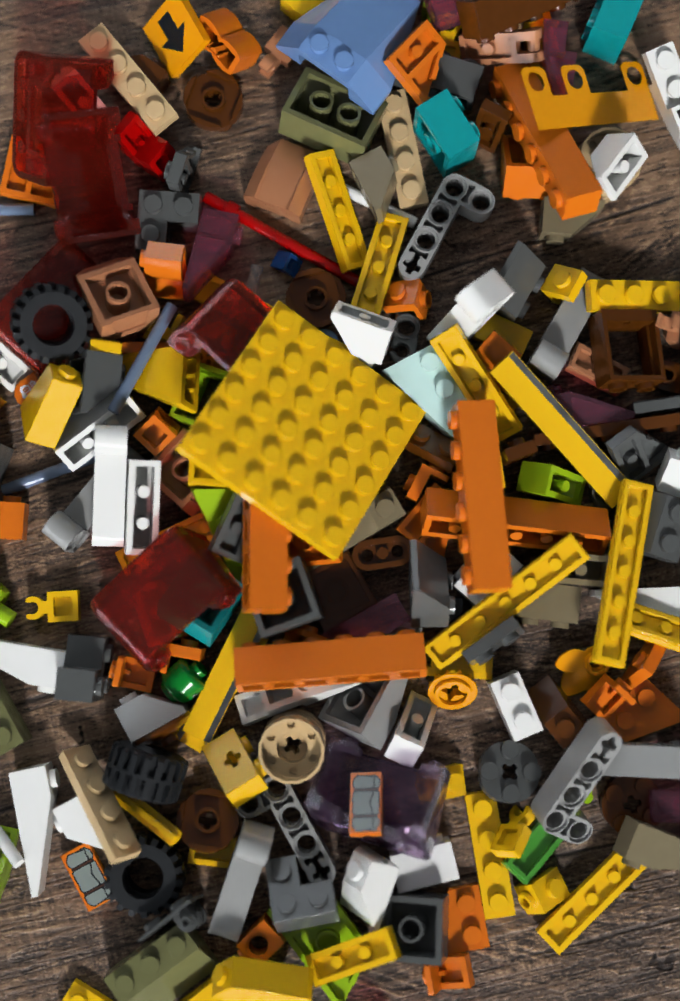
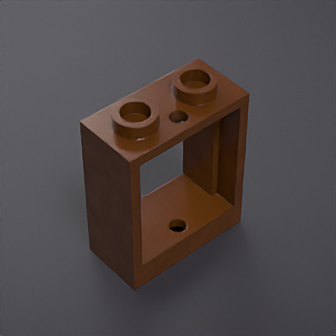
(650, 348)

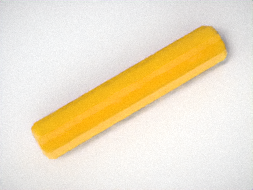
(150, 818)

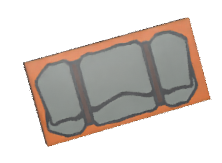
(366, 804)
(87, 874)

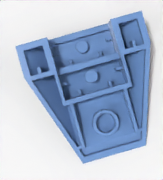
(352, 42)

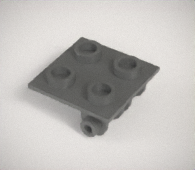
(185, 912)

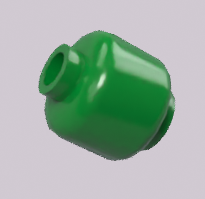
(184, 680)

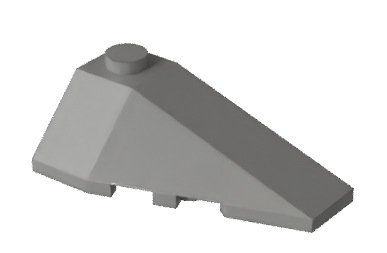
(367, 709)

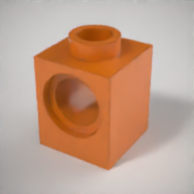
(157, 431)
(261, 927)

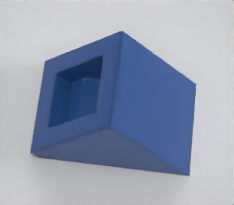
(286, 263)

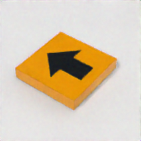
(176, 35)

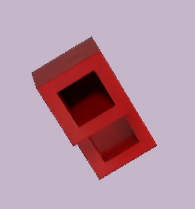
(143, 147)

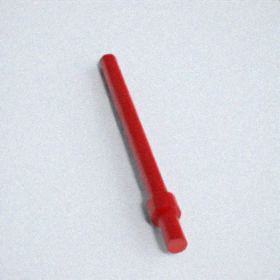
(280, 238)

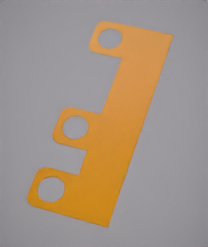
(588, 108)

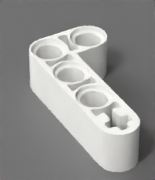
(476, 304)
(109, 485)

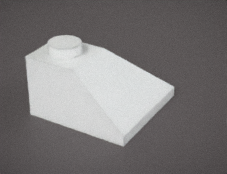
(368, 885)

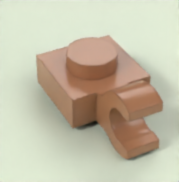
(274, 56)
(671, 328)

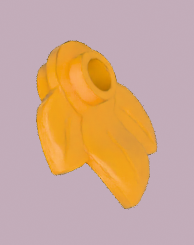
(577, 670)

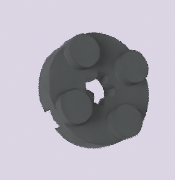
(526, 772)

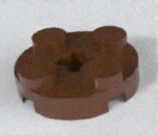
(206, 85)
(315, 281)
(617, 794)
(196, 807)

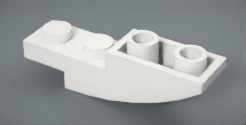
(664, 72)
(264, 704)

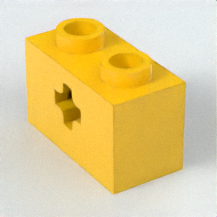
(235, 768)

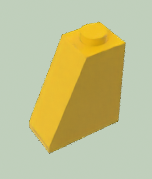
(169, 378)
(50, 404)
(261, 980)

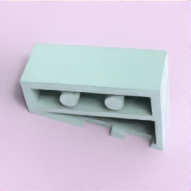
(428, 385)

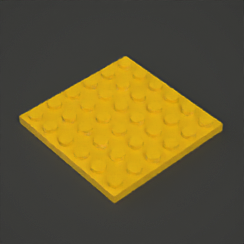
(303, 430)

